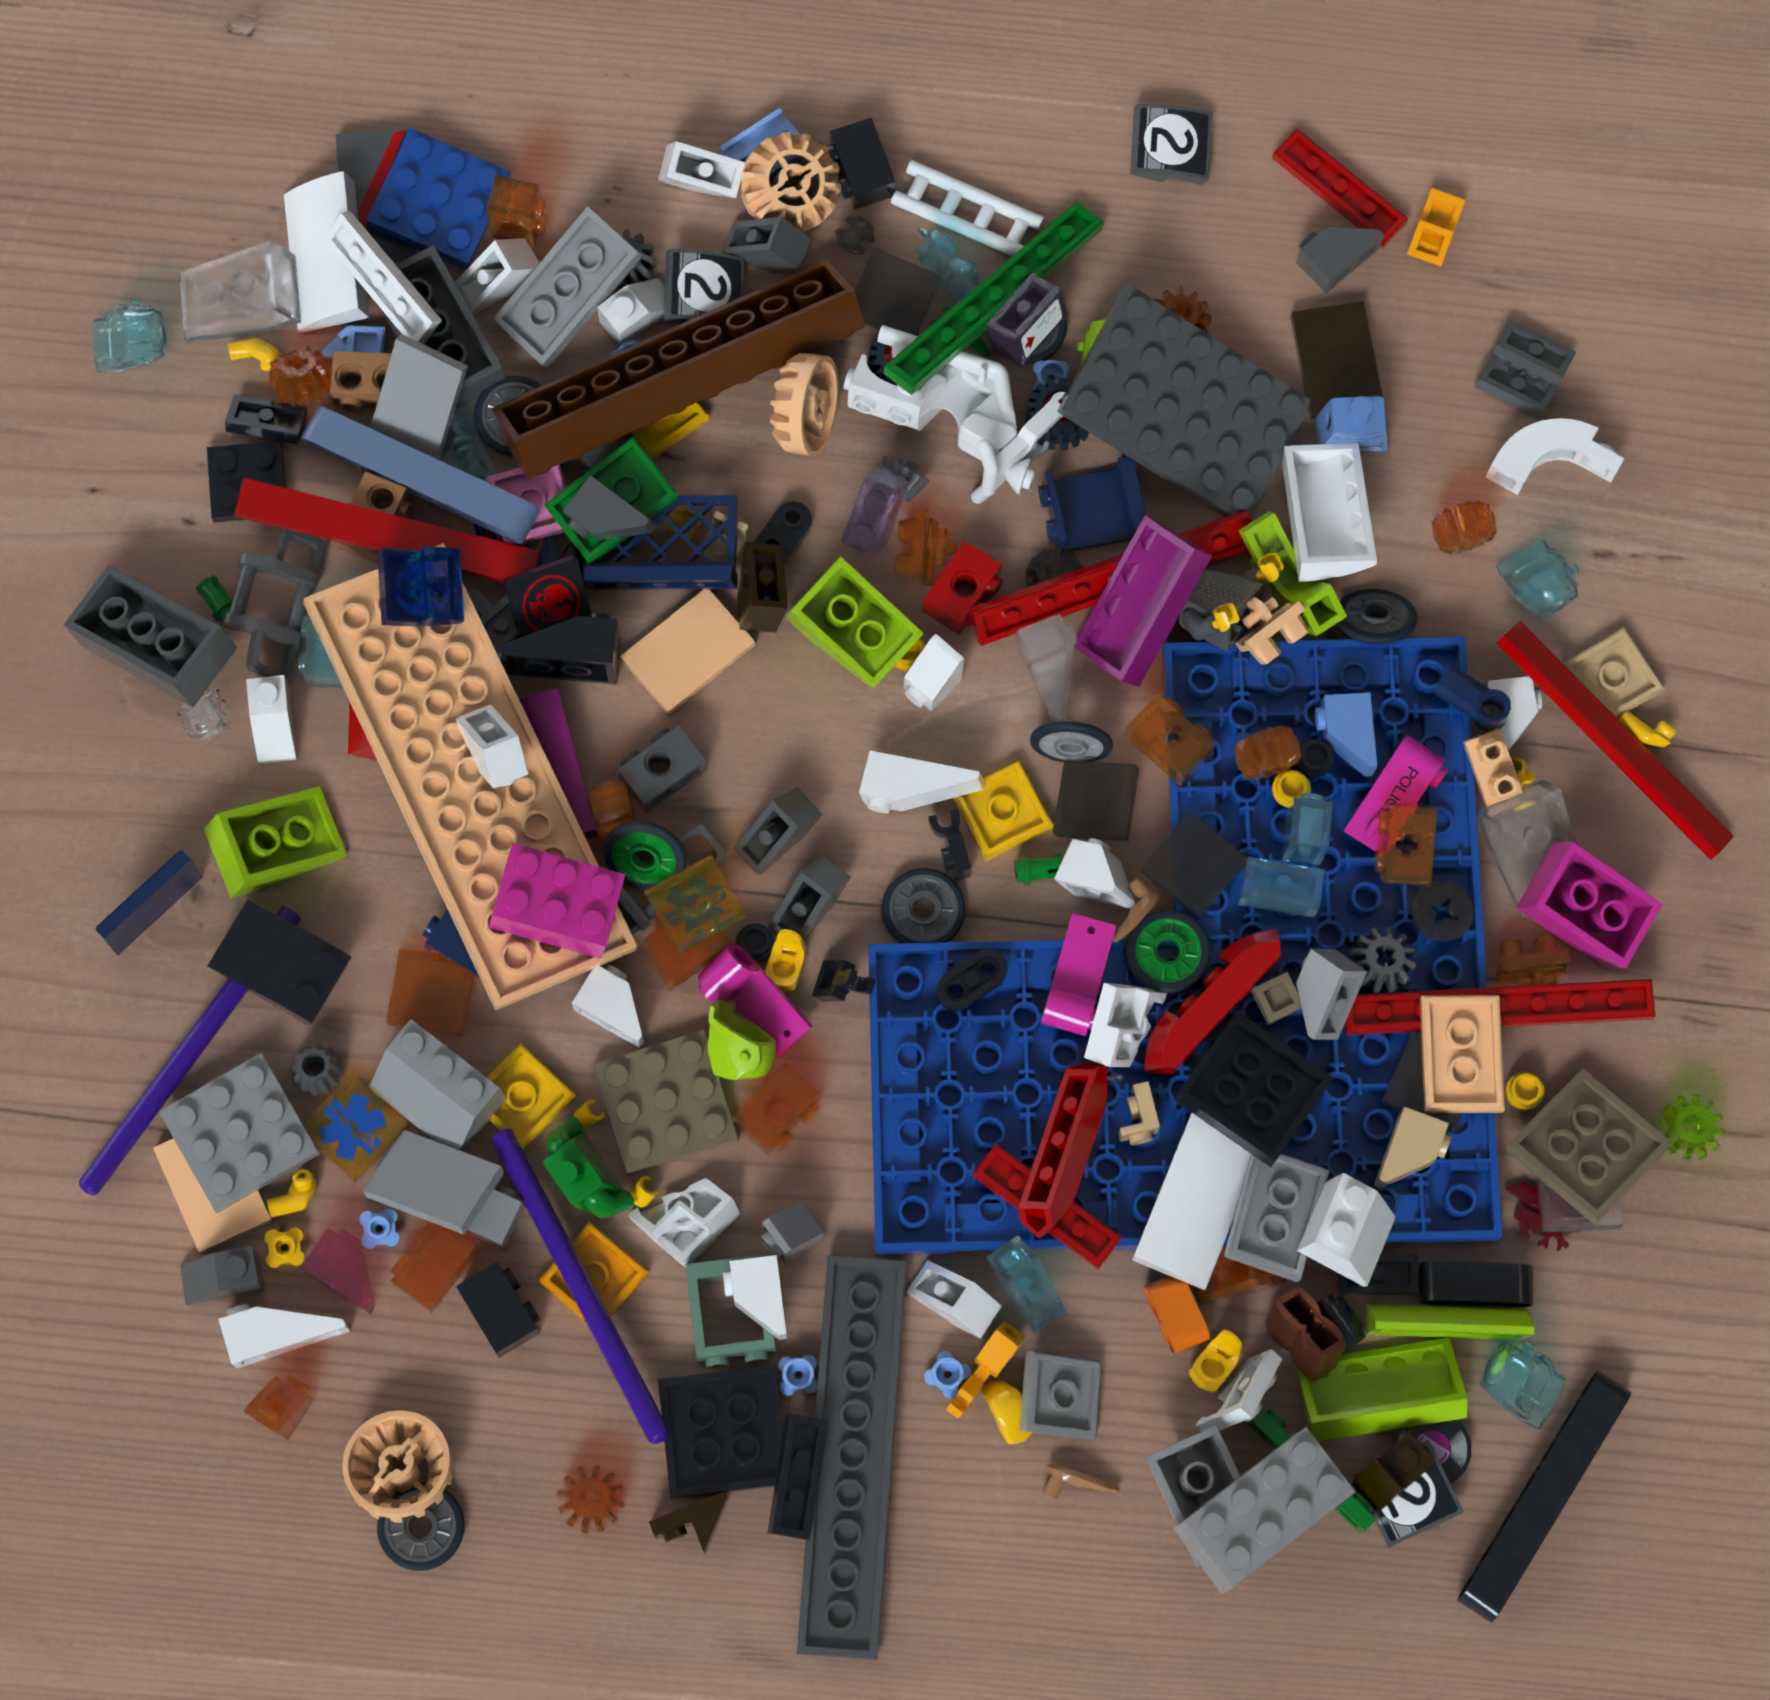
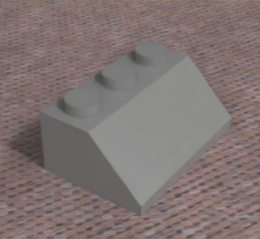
(435, 1088)
(1192, 1472)

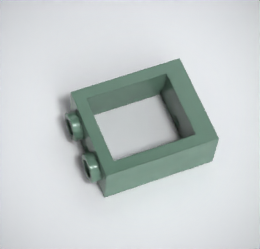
(719, 1355)

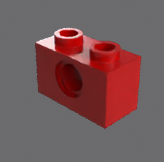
(966, 567)

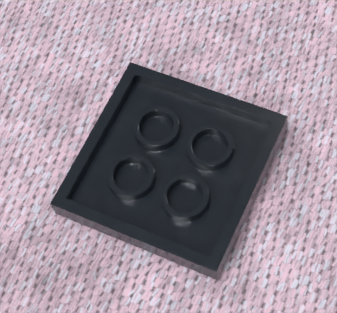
(1253, 1089)
(722, 1431)

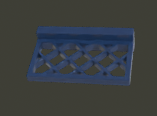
(671, 574)

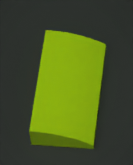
(1448, 1322)
(1385, 1391)

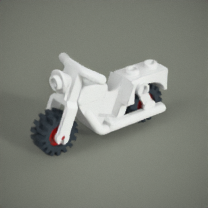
(981, 403)

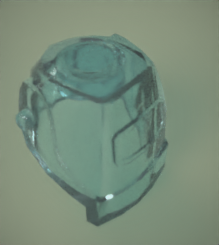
(128, 337)
(1540, 578)
(1522, 1382)

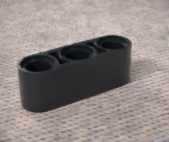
(1476, 1284)

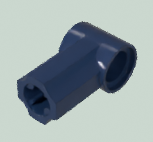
(1470, 696)

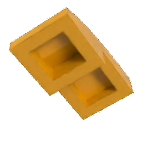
(1436, 227)

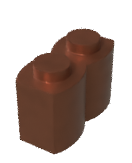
(1311, 1338)

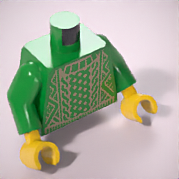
(583, 1172)

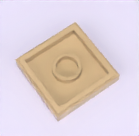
(1616, 673)

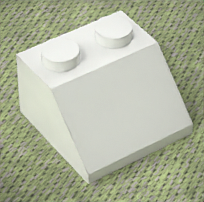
(1348, 1228)

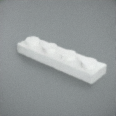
(381, 278)

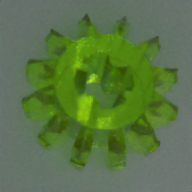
(1693, 1114)

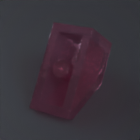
(341, 1267)

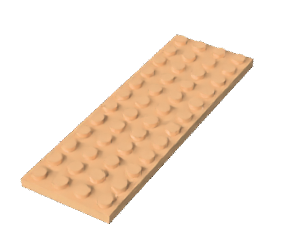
(407, 697)

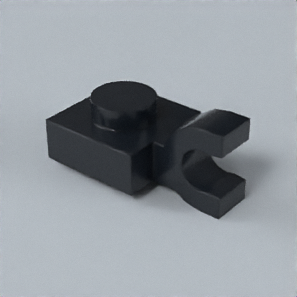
(955, 853)
(838, 979)

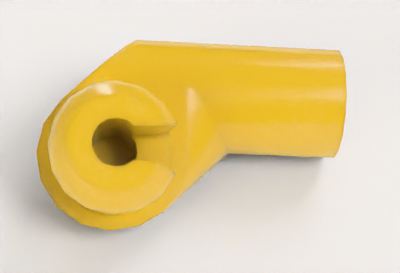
(254, 348)
(1646, 735)
(297, 1197)

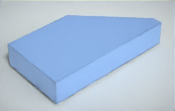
(357, 339)

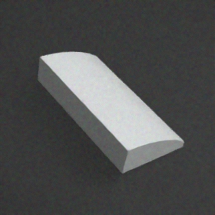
(325, 285)
(1328, 510)
(1194, 1205)

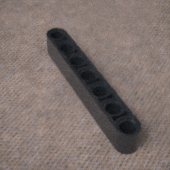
(1544, 1496)

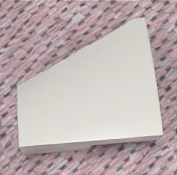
(1120, 1023)
(688, 1220)

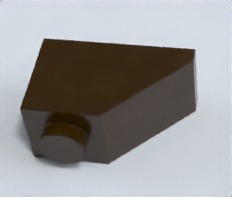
(762, 588)

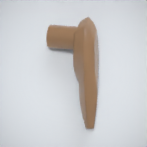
(1147, 902)
(1075, 1477)

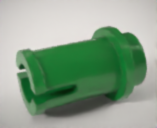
(215, 597)
(1036, 868)

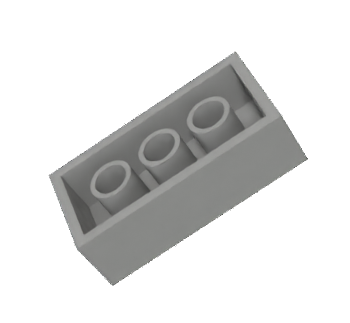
(1264, 1510)

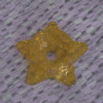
(681, 514)

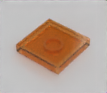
(430, 992)

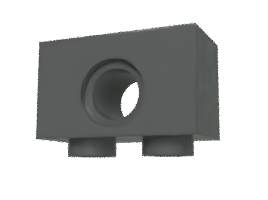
(652, 788)

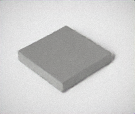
(1060, 1395)

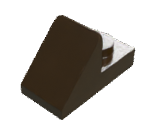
(1394, 1472)
(702, 1515)

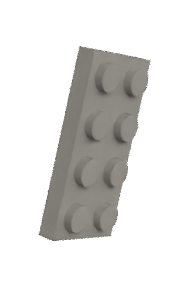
(567, 287)

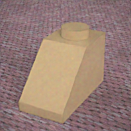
(1412, 1146)

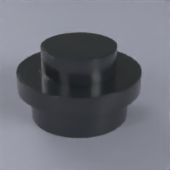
(1316, 758)
(756, 941)

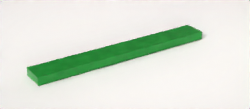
(969, 316)

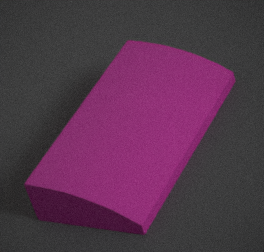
(1142, 601)
(551, 728)

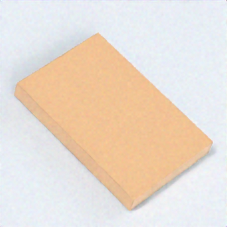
(687, 650)
(1462, 1054)
(205, 1225)

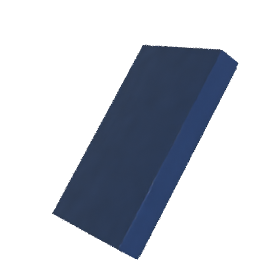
(149, 902)

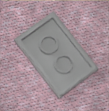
(418, 396)
(433, 1181)
(1275, 1214)

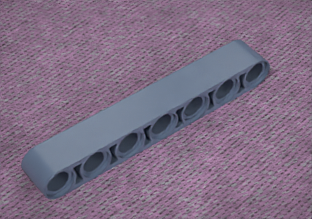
(420, 474)

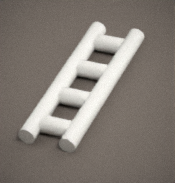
(958, 190)

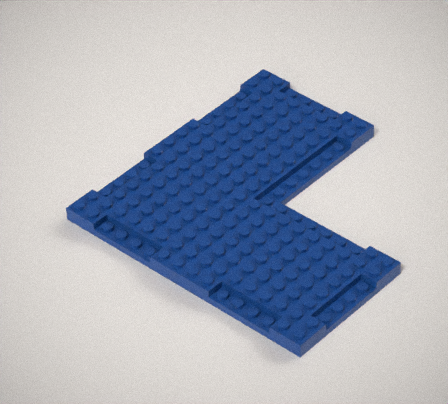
(991, 1073)

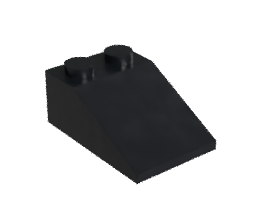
(571, 651)
(279, 962)

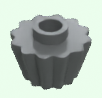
(909, 469)
(325, 1080)

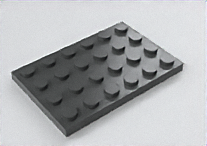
(1184, 405)

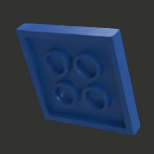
(436, 198)

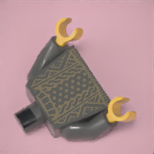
(1221, 600)

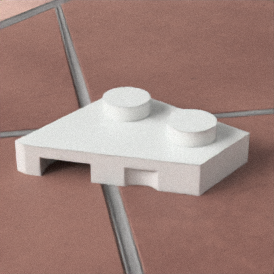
(1244, 1392)

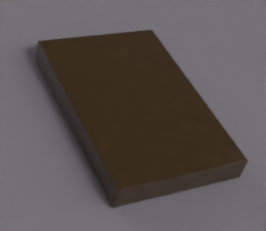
(1335, 354)

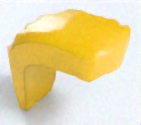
(786, 960)
(1217, 1361)
(1006, 1405)

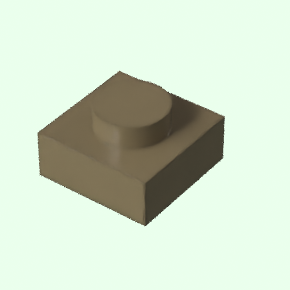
(1277, 998)

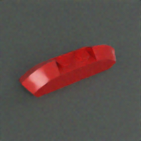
(1178, 1038)
(1064, 1147)

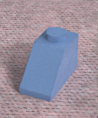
(1349, 729)

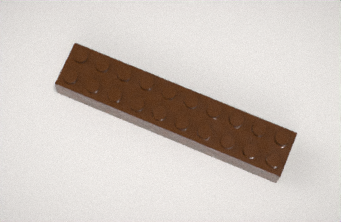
(678, 368)

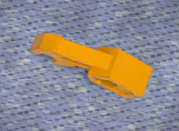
(991, 1361)

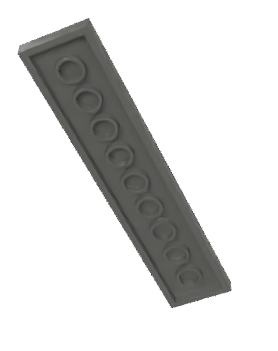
(852, 1497)

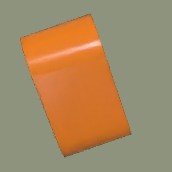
(1176, 1313)

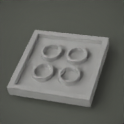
(239, 1133)

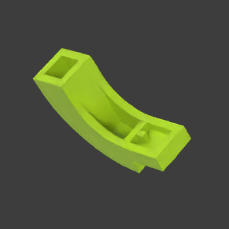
(1317, 597)

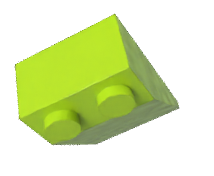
(854, 623)
(274, 841)

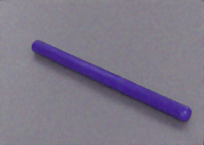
(167, 1080)
(581, 1286)

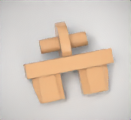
(1259, 639)
(1492, 767)

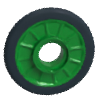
(647, 836)
(1162, 974)

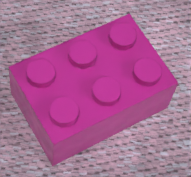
(557, 900)
(1589, 905)

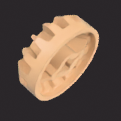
(764, 200)
(805, 403)
(398, 1440)

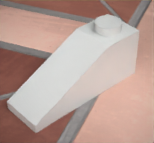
(910, 783)
(267, 1332)

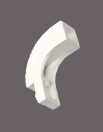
(1552, 441)

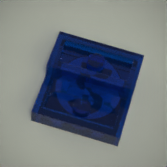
(420, 586)

